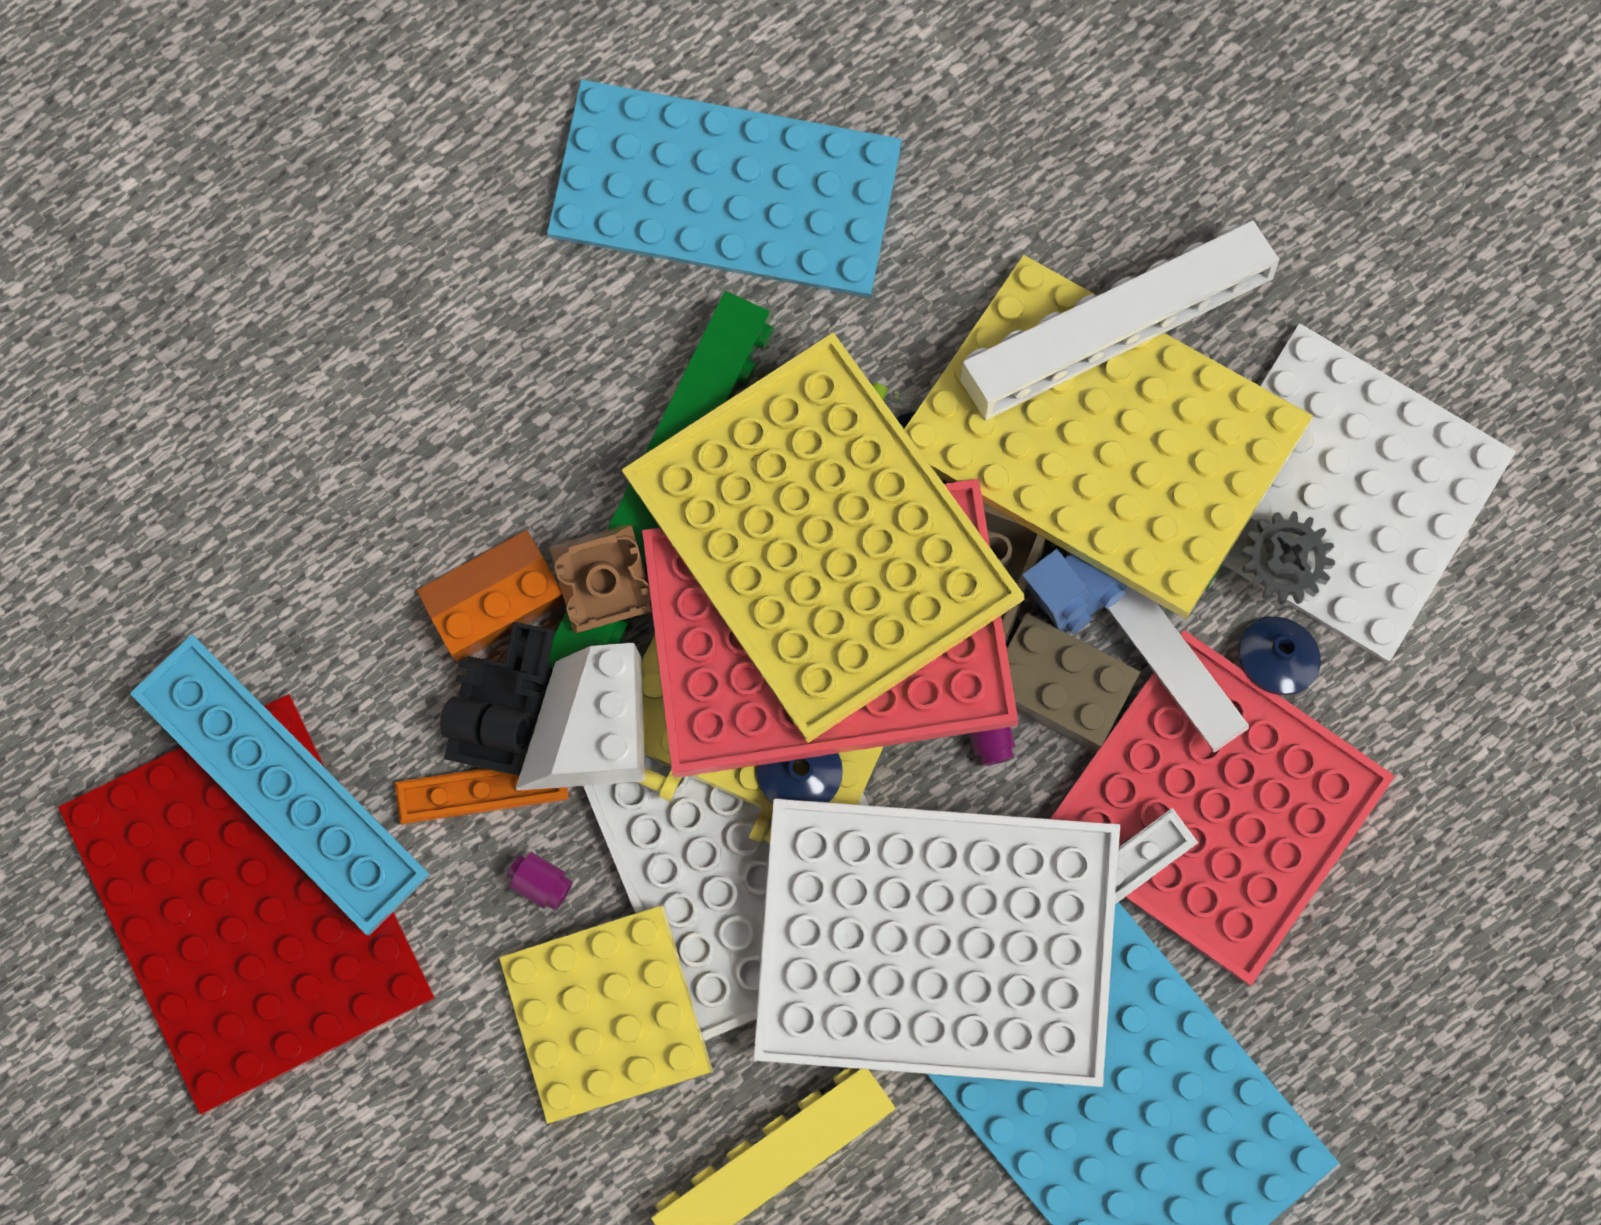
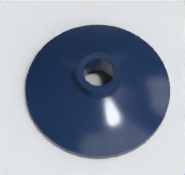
(1271, 667)
(818, 785)

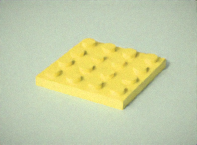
(605, 1014)

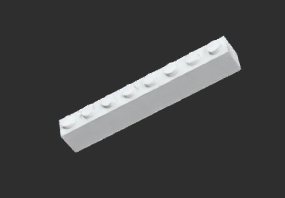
(1118, 319)

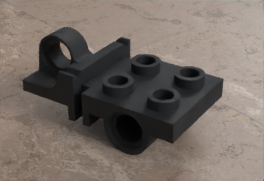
(497, 703)

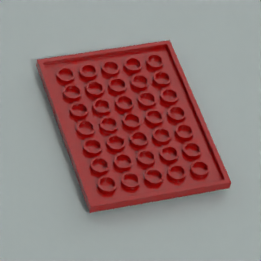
(229, 933)

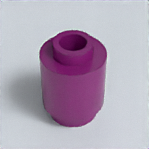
(993, 746)
(539, 881)

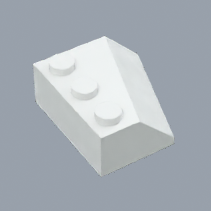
(589, 722)

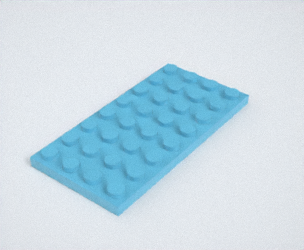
(725, 188)

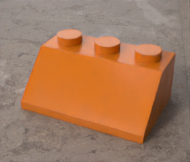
(489, 594)

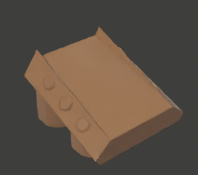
(602, 578)

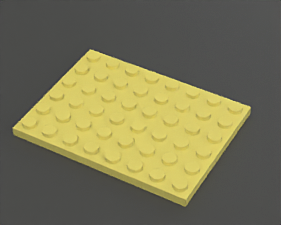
(1125, 465)
(822, 536)

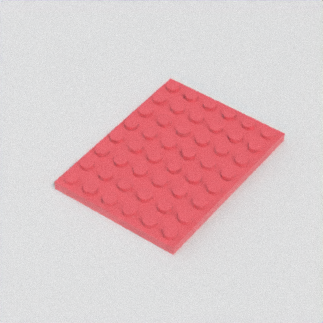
(729, 718)

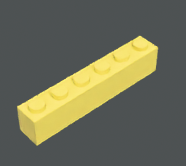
(782, 1156)

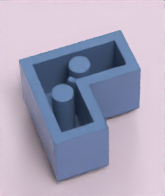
(1071, 590)

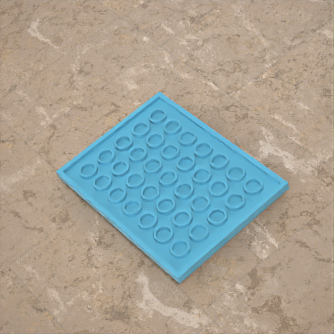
(1173, 1133)

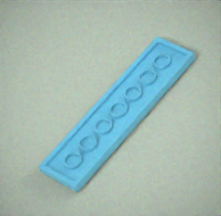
(280, 784)

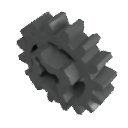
(1296, 572)

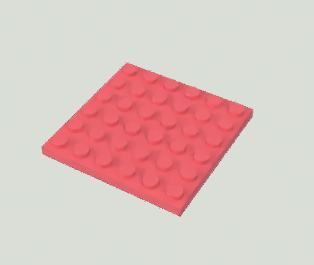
(1264, 811)

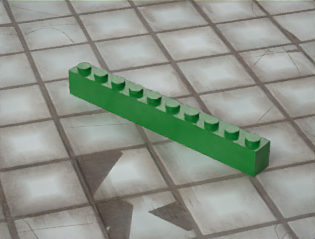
(710, 379)

